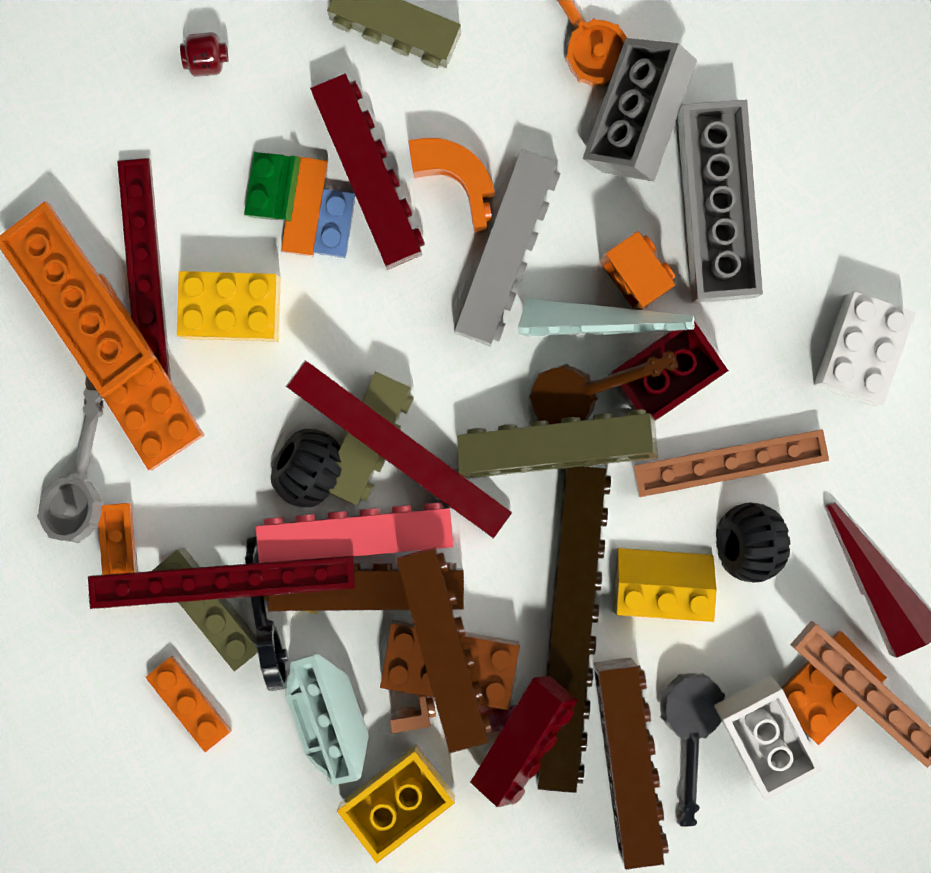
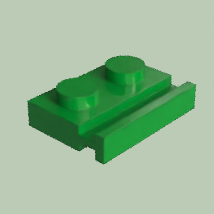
(272, 186)

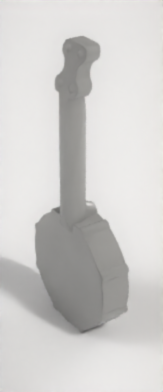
(70, 504)

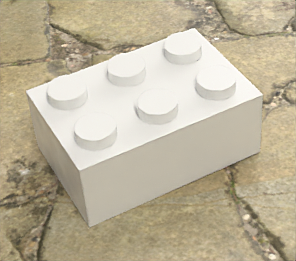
(864, 348)
(768, 737)

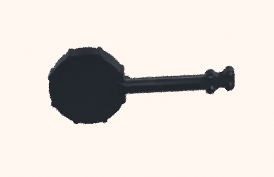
(269, 646)
(691, 714)

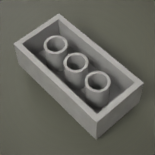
(640, 108)

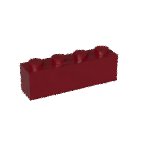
(524, 741)

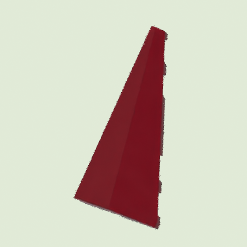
(895, 607)

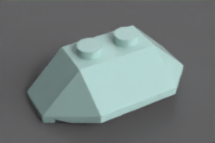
(327, 718)

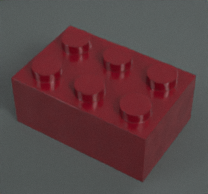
(696, 369)

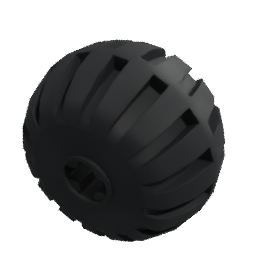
(306, 468)
(753, 542)

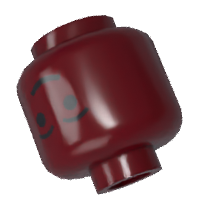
(203, 54)

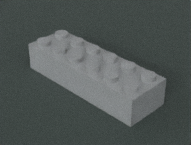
(719, 201)

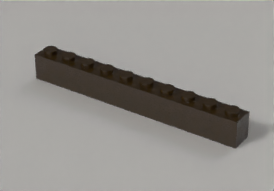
(573, 617)

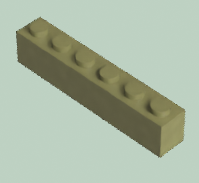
(557, 445)

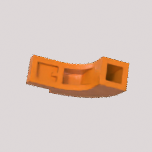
(453, 160)

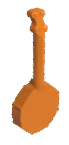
(592, 47)

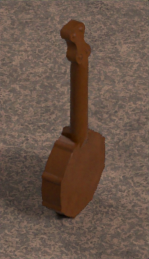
(571, 393)

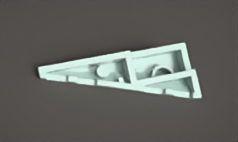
(561, 318)

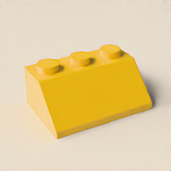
(665, 585)

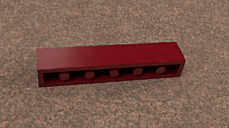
(366, 171)

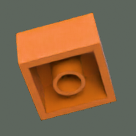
(638, 271)

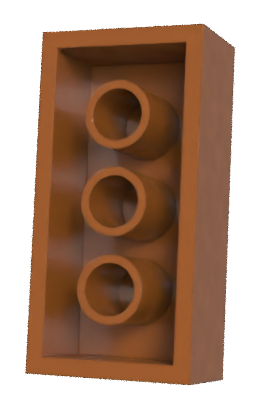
(493, 660)

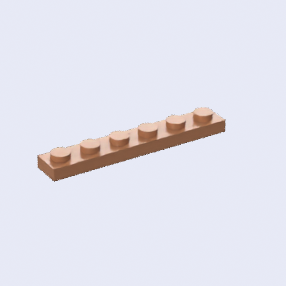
(730, 463)
(865, 691)

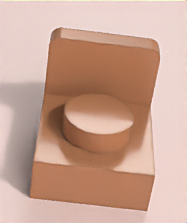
(410, 719)

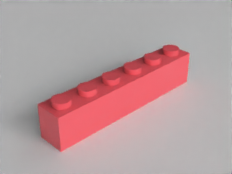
(355, 535)

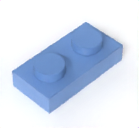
(334, 223)

